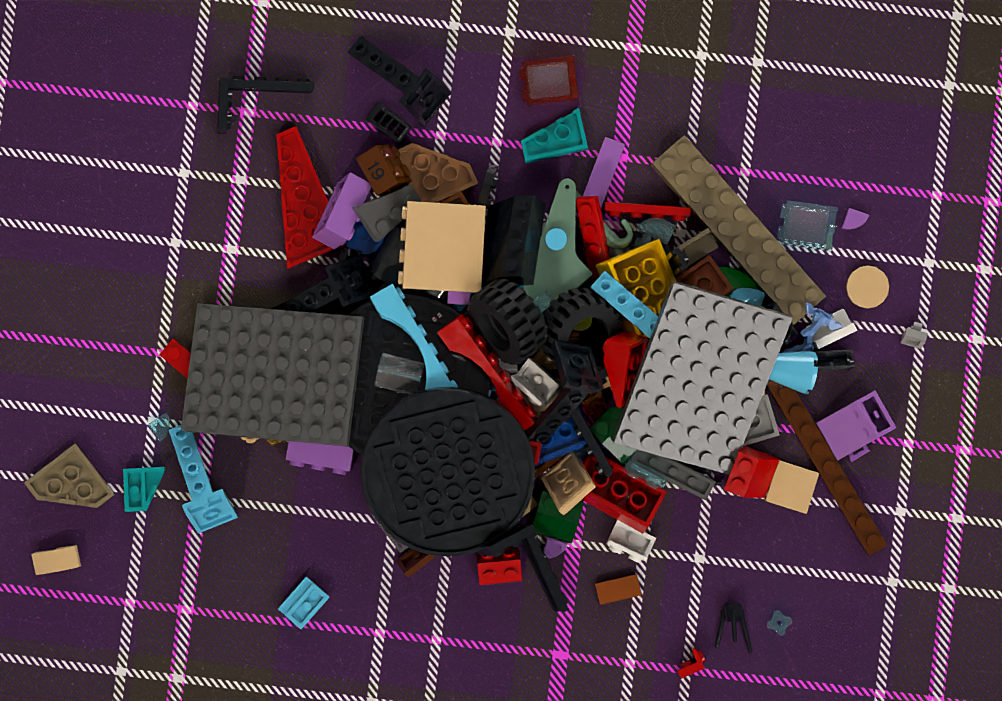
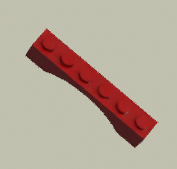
(463, 339)

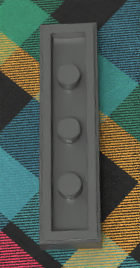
(675, 473)

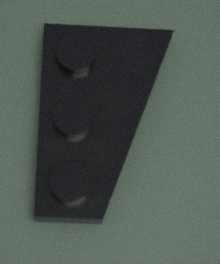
(489, 183)

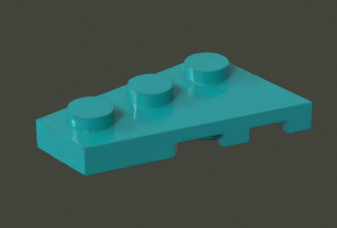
(558, 139)

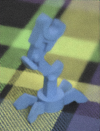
(819, 318)

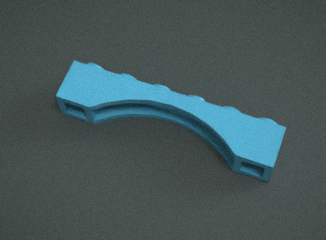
(392, 308)

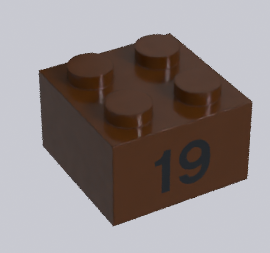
(384, 169)

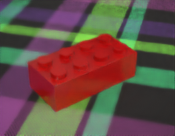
(623, 496)

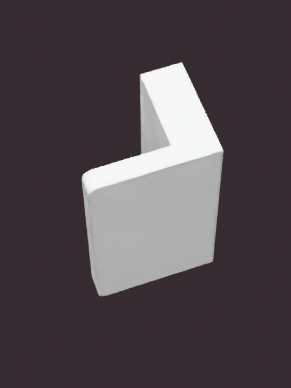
(825, 336)

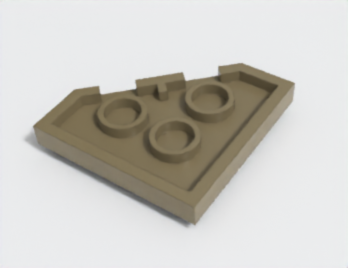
(70, 481)

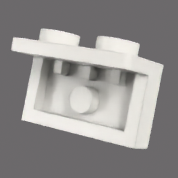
(536, 383)
(630, 541)

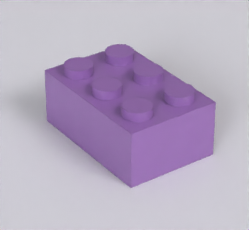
(339, 217)
(321, 456)

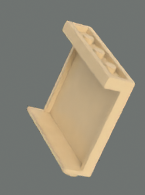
(442, 247)

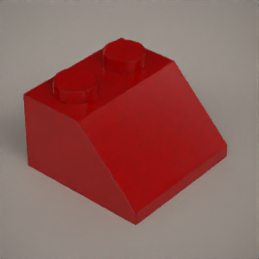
(751, 473)

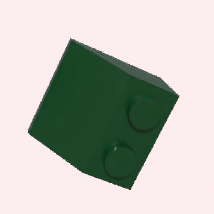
(604, 430)
(552, 523)

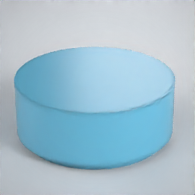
(556, 239)

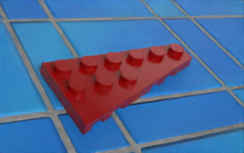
(301, 199)

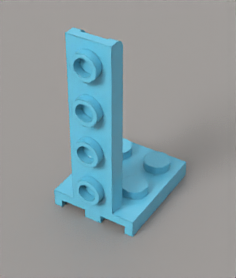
(625, 303)
(207, 507)

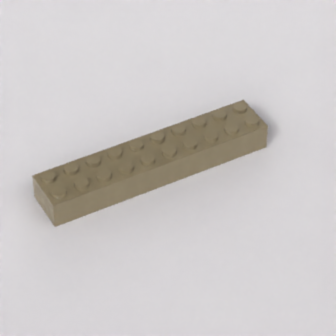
(737, 229)

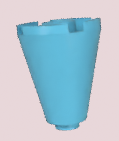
(795, 370)

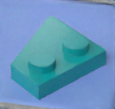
(140, 487)

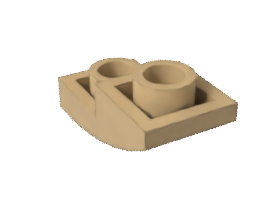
(56, 560)

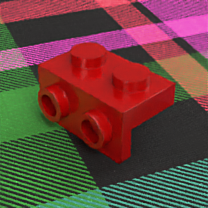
(500, 568)

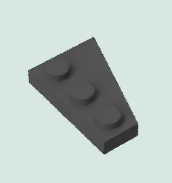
(385, 212)

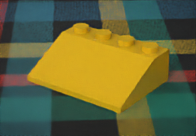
(644, 274)

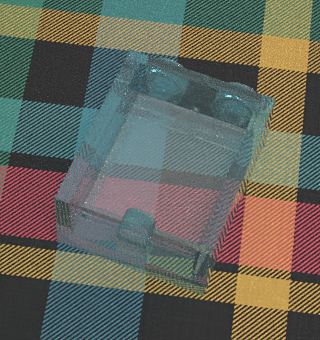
(807, 225)

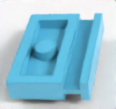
(303, 602)

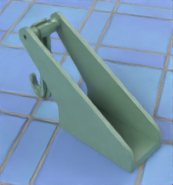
(562, 268)

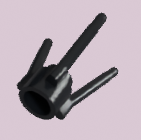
(732, 613)

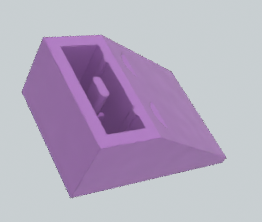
(856, 425)

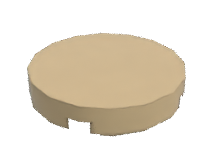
(867, 287)

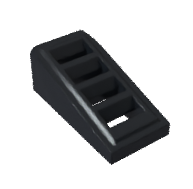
(402, 134)

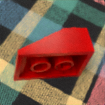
(622, 360)

